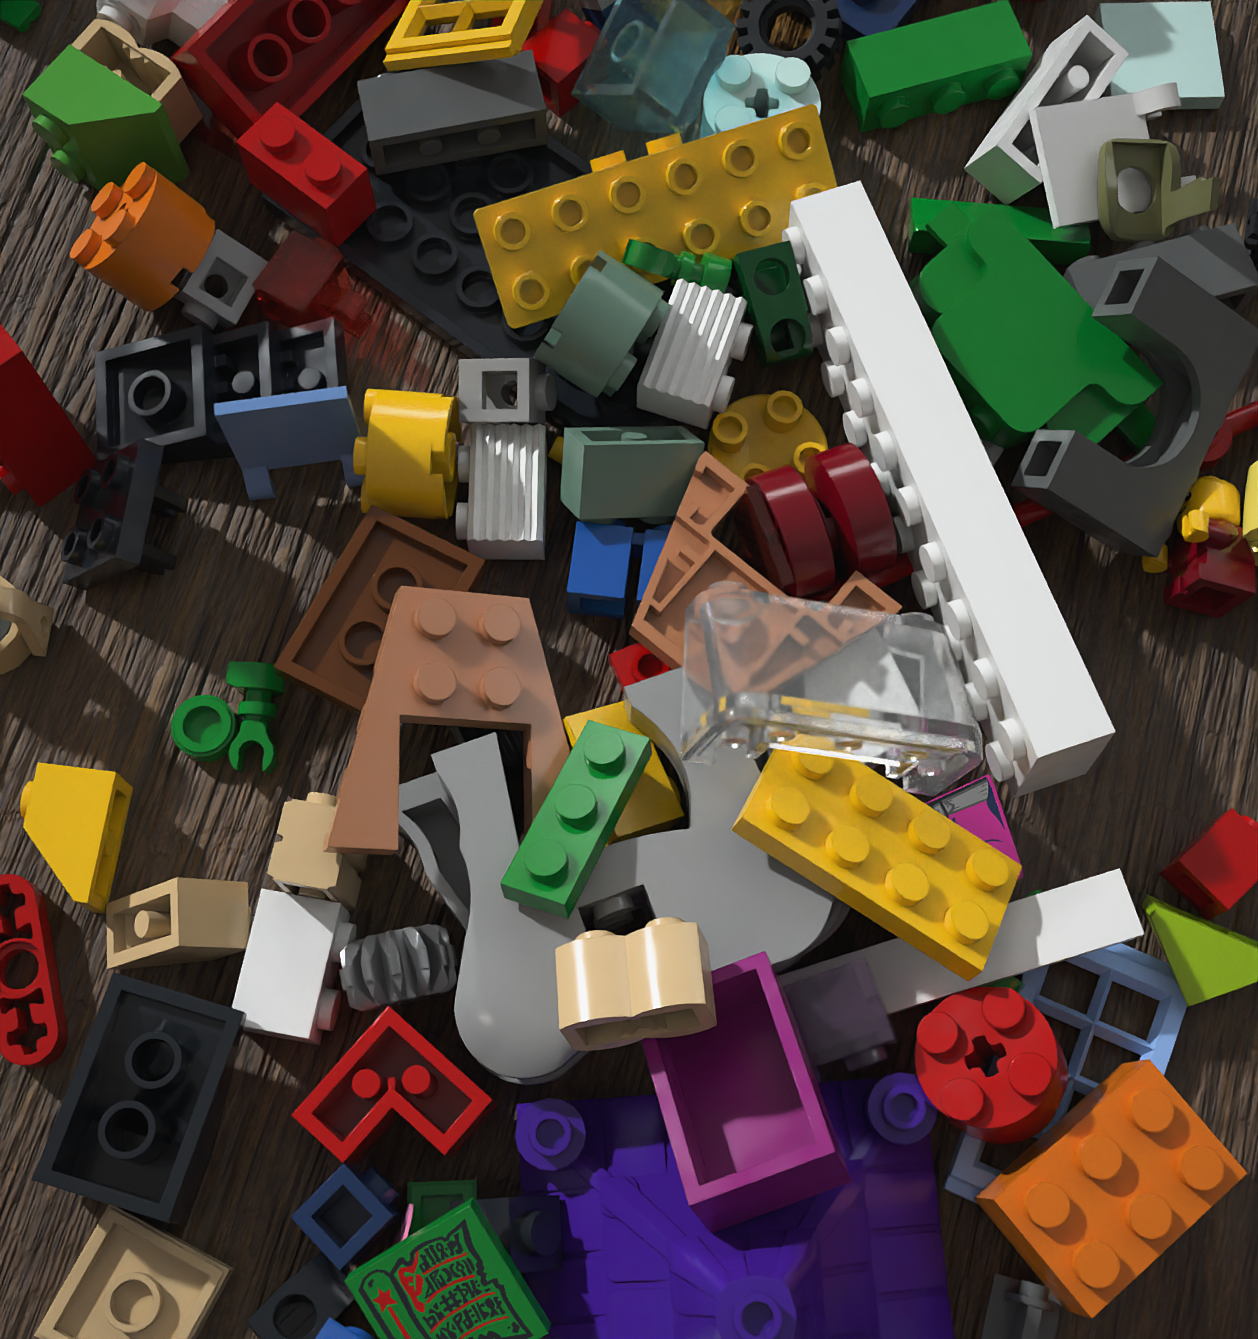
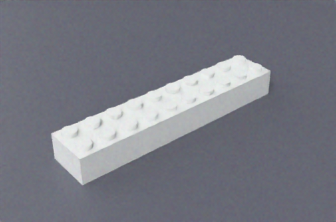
(944, 498)

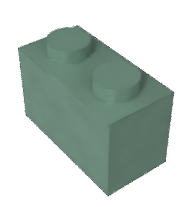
(627, 472)

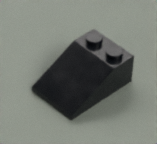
(144, 1101)

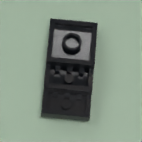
(171, 381)

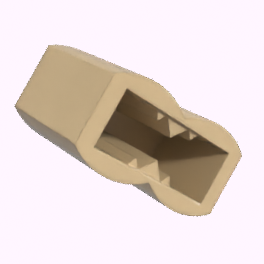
(143, 68)
(634, 985)

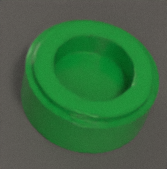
(204, 728)

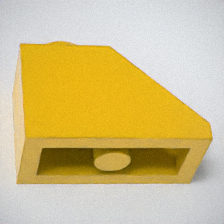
(78, 827)

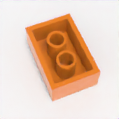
(1110, 1187)

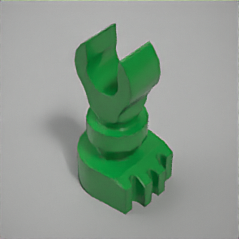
(711, 272)
(258, 683)

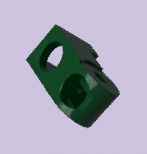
(775, 303)

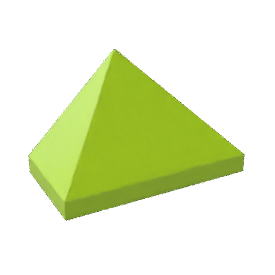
(1200, 953)

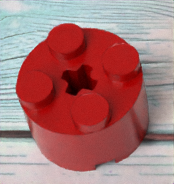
(953, 1053)

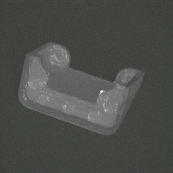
(826, 685)

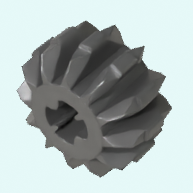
(398, 967)

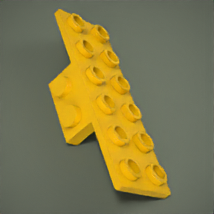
(692, 197)

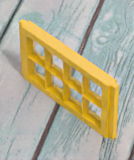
(412, 50)

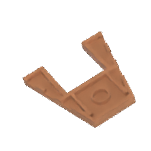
(447, 664)

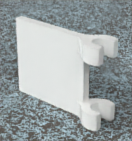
(1070, 143)

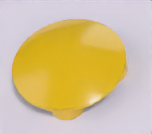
(765, 434)

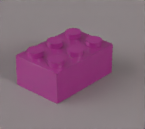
(745, 1103)

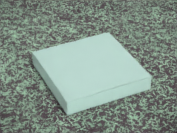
(1166, 46)

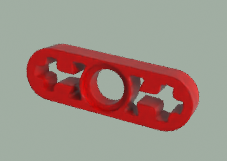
(51, 1014)

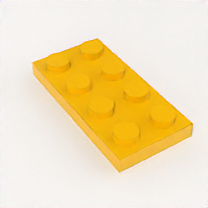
(882, 854)

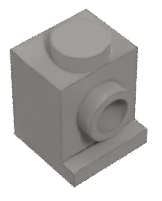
(235, 269)
(487, 385)

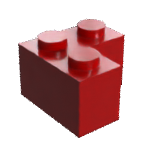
(388, 1076)

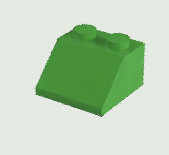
(101, 123)

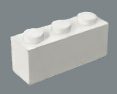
(1070, 70)

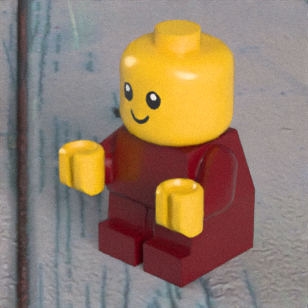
(1211, 558)

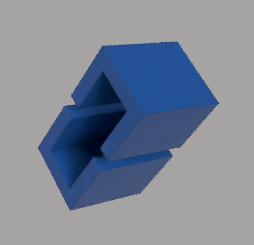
(603, 566)

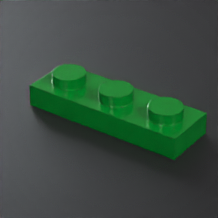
(576, 819)

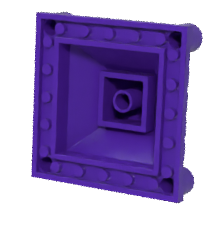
(822, 1268)

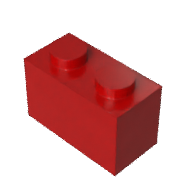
(307, 174)

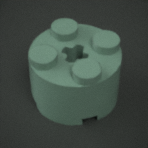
(600, 325)

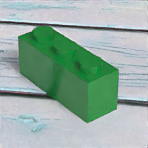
(934, 65)

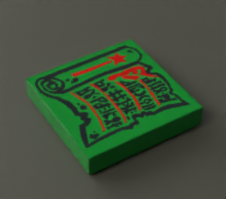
(448, 1285)

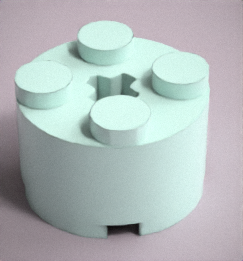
(755, 89)

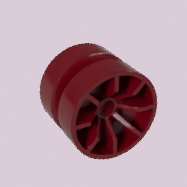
(829, 518)

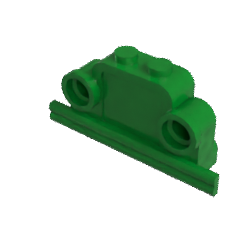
(1025, 339)

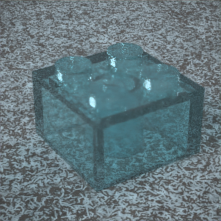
(654, 63)

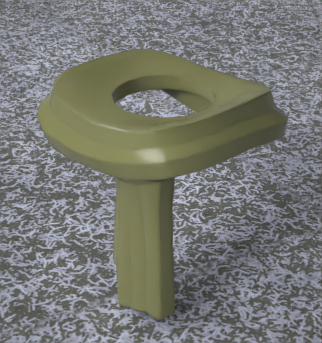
(1169, 201)

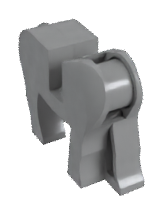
(698, 874)

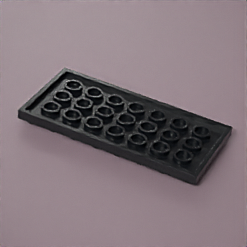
(432, 264)

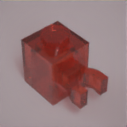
(309, 284)

